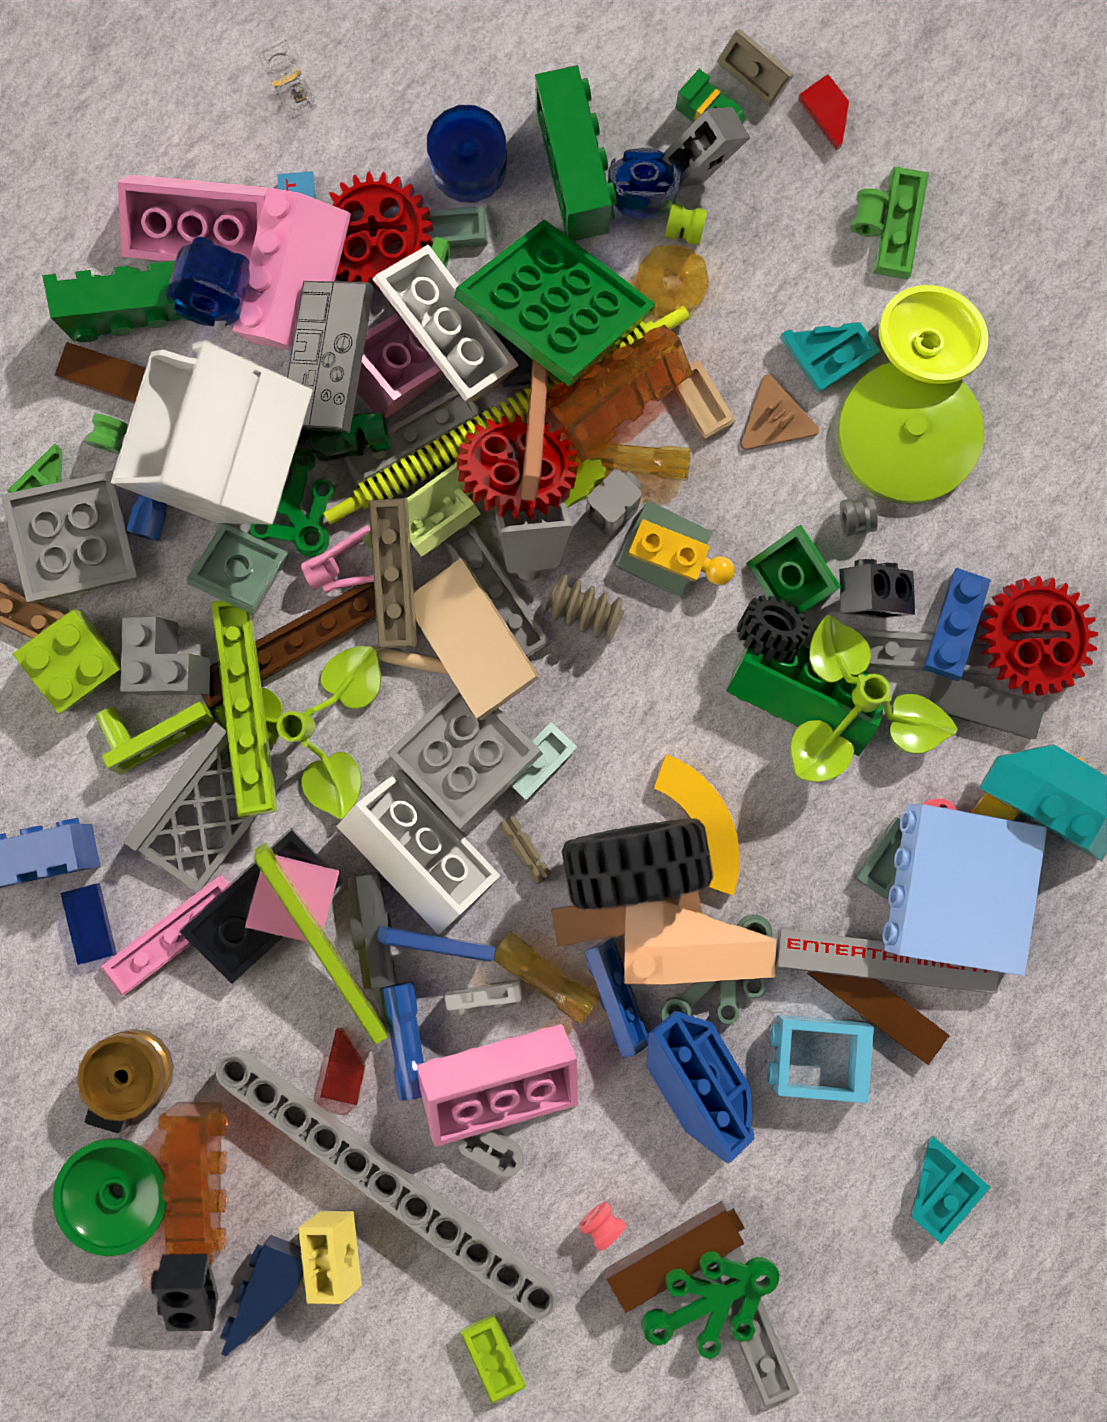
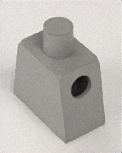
(534, 542)

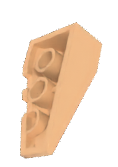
(688, 947)

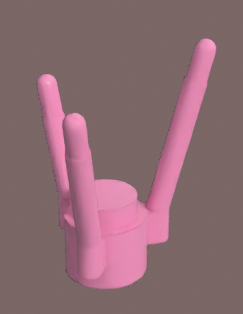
(322, 568)

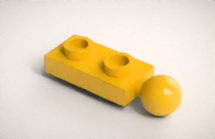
(679, 554)

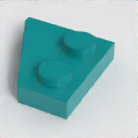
(830, 352)

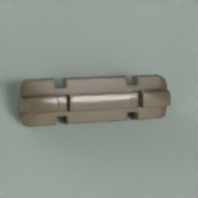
(525, 849)

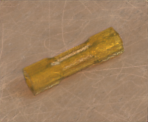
(663, 462)
(565, 993)

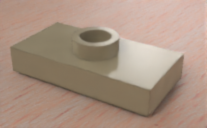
(755, 67)

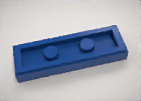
(435, 944)

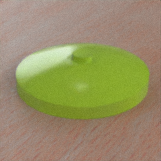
(909, 435)

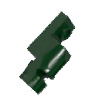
(365, 430)

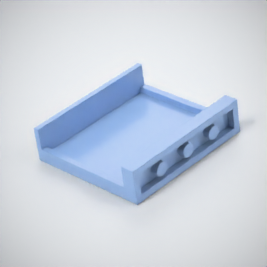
(964, 889)

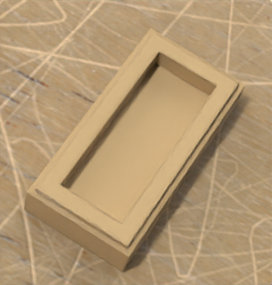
(704, 403)

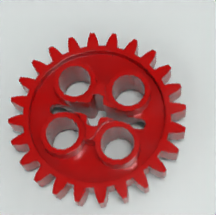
(374, 199)
(494, 476)
(1041, 669)

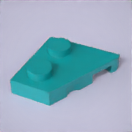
(945, 1191)

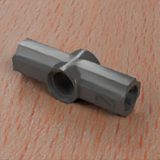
(368, 915)

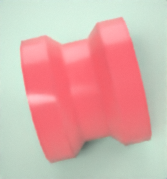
(602, 1226)

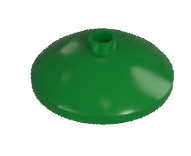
(92, 1212)

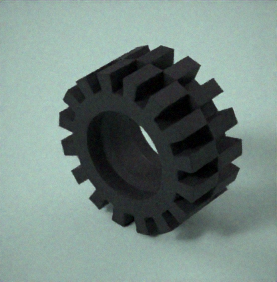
(773, 629)

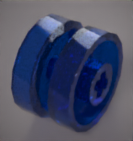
(467, 153)

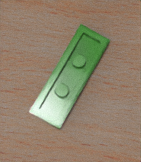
(901, 223)

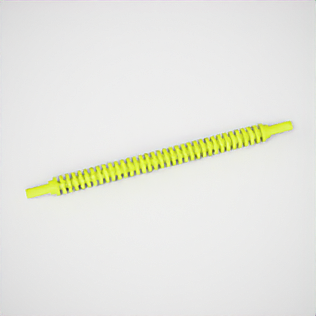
(451, 447)

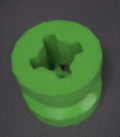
(106, 433)

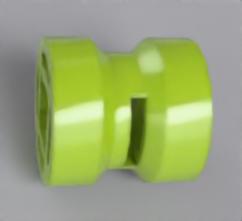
(685, 224)

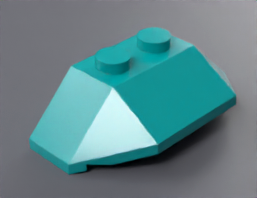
(1054, 793)

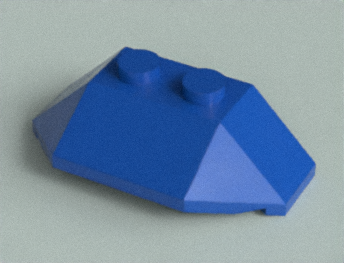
(702, 1084)

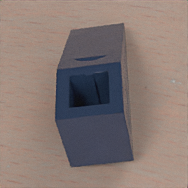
(272, 1284)

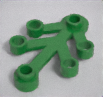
(290, 505)
(715, 1299)

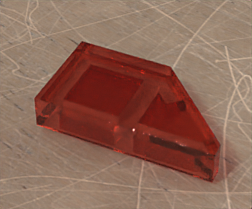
(344, 1071)

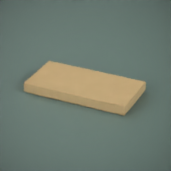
(472, 639)

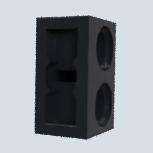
(876, 590)
(185, 1292)

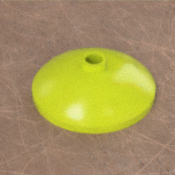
(939, 321)

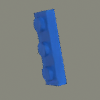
(956, 624)
(617, 998)

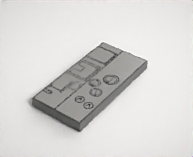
(330, 350)

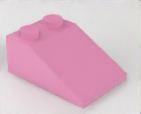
(394, 367)

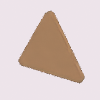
(776, 418)

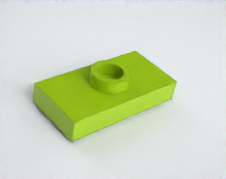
(493, 1358)

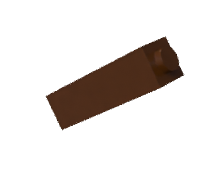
(644, 1270)

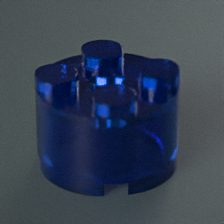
(208, 283)

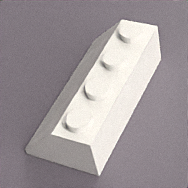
(449, 331)
(418, 851)

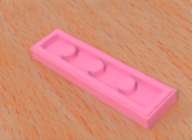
(159, 943)

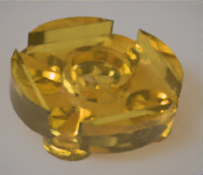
(679, 262)

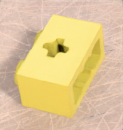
(330, 1257)

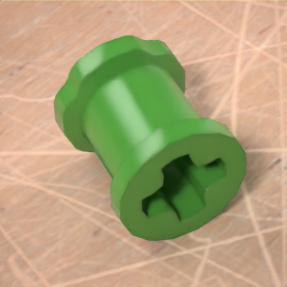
(869, 212)

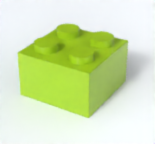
(69, 661)

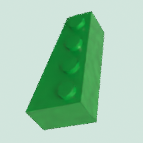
(111, 302)

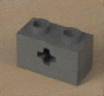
(707, 145)

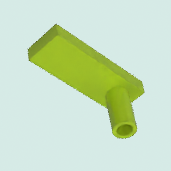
(129, 752)

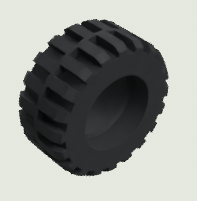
(637, 864)

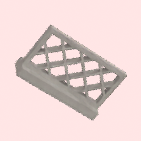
(174, 796)

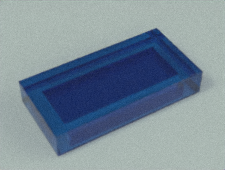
(88, 923)

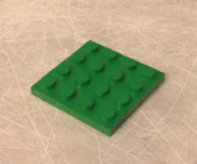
(555, 301)

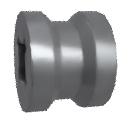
(858, 515)

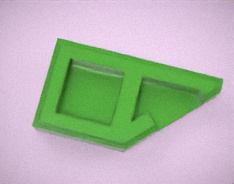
(43, 472)

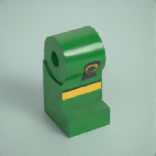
(700, 95)

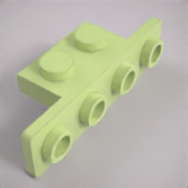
(437, 512)

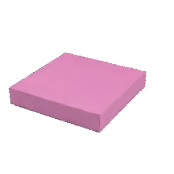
(314, 884)

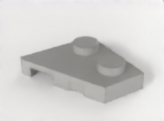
(498, 994)

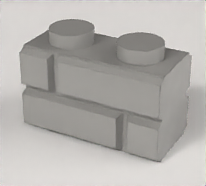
(613, 501)

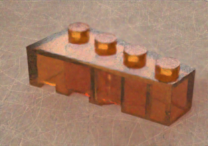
(617, 390)
(194, 1178)

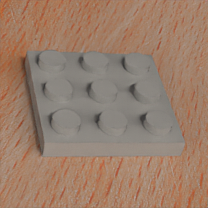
(69, 537)
(463, 759)

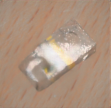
(287, 79)

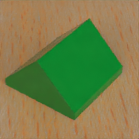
(794, 571)

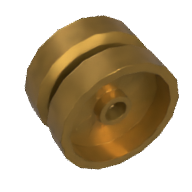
(109, 1062)

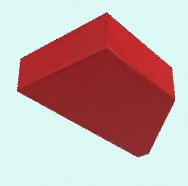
(827, 108)

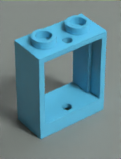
(858, 1064)

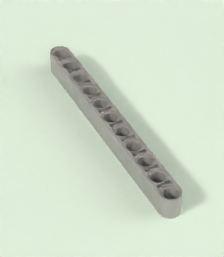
(394, 1200)

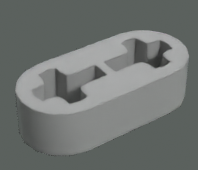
(489, 1159)

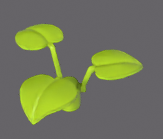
(842, 652)
(337, 780)

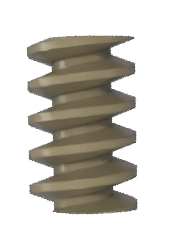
(585, 607)

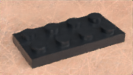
(220, 927)

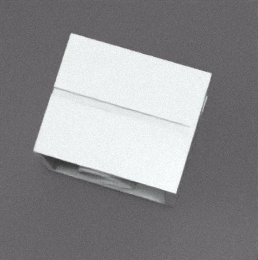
(212, 435)

